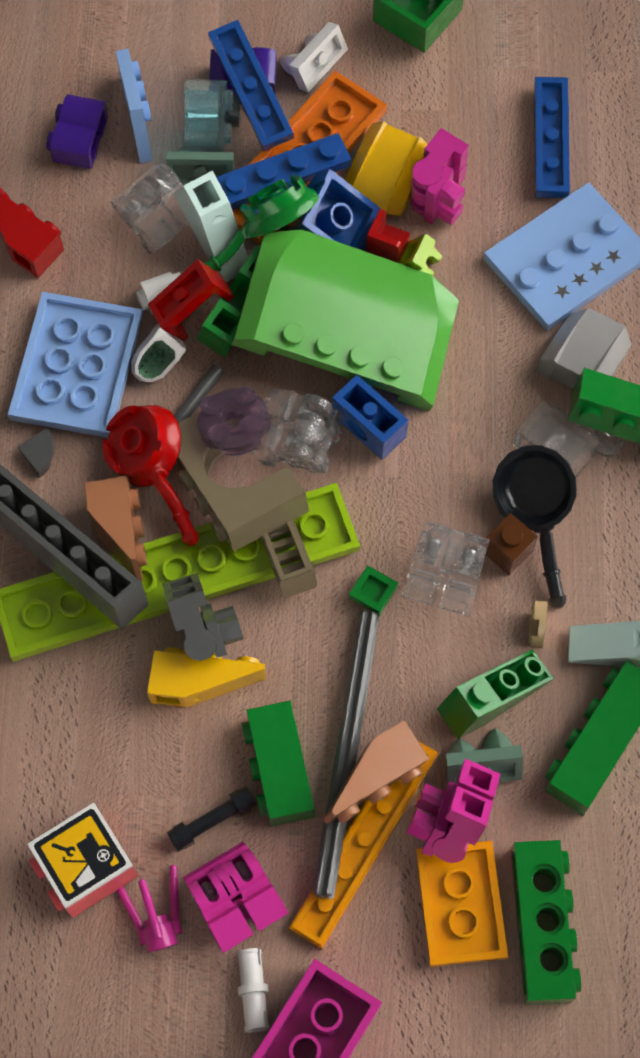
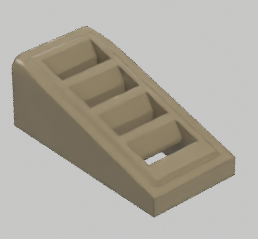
(298, 576)

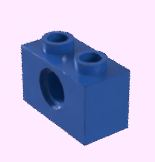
(370, 417)

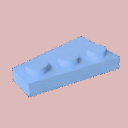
(136, 104)

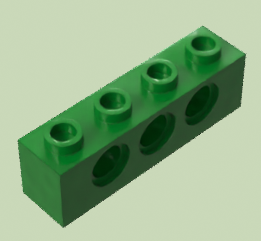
(538, 983)

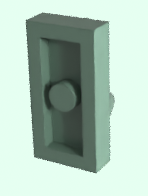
(192, 164)
(498, 755)

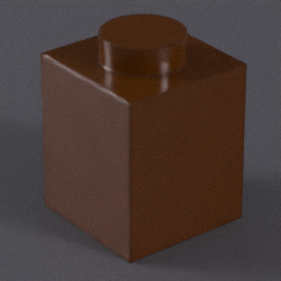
(510, 544)

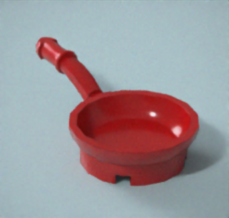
(145, 448)

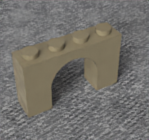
(237, 513)

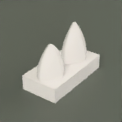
(317, 57)

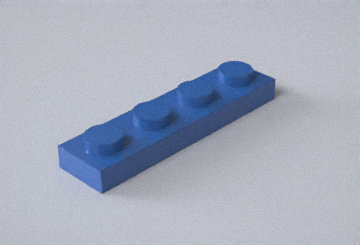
(250, 85)
(551, 137)
(303, 161)

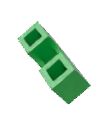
(221, 323)

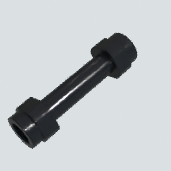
(240, 802)

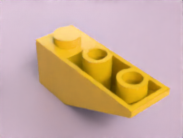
(187, 682)

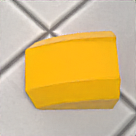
(385, 166)

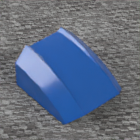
(340, 212)

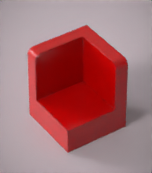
(385, 239)

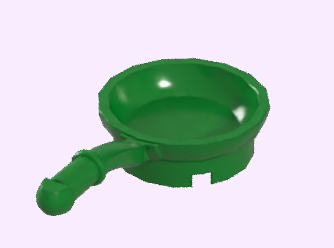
(269, 211)

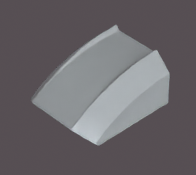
(588, 342)

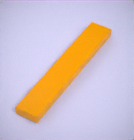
(359, 852)

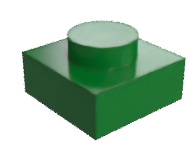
(373, 590)

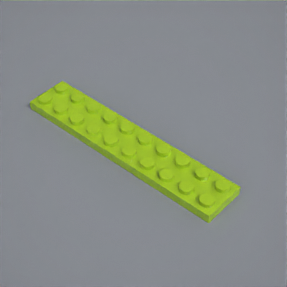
(52, 614)

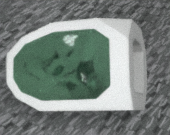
(156, 355)

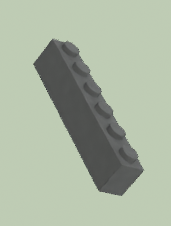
(69, 552)

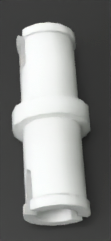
(253, 990)

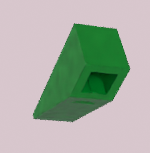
(493, 693)

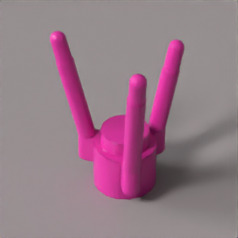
(158, 931)

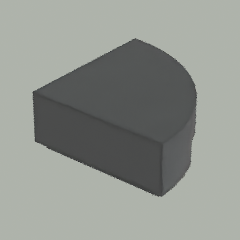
(39, 451)

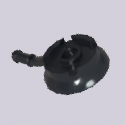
(540, 492)

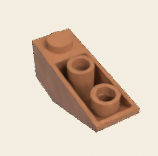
(113, 519)
(383, 762)

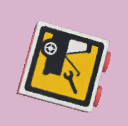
(81, 861)

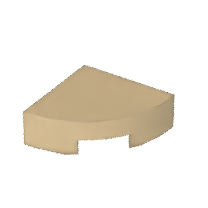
(537, 623)

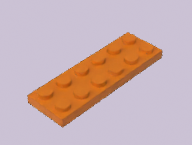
(332, 109)

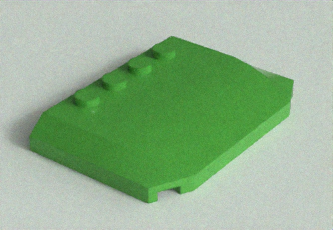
(348, 314)

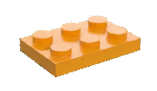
(462, 907)

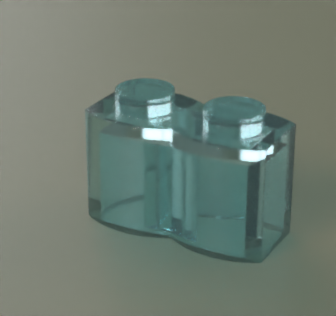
(206, 116)

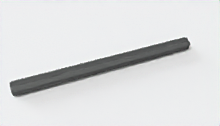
(346, 750)

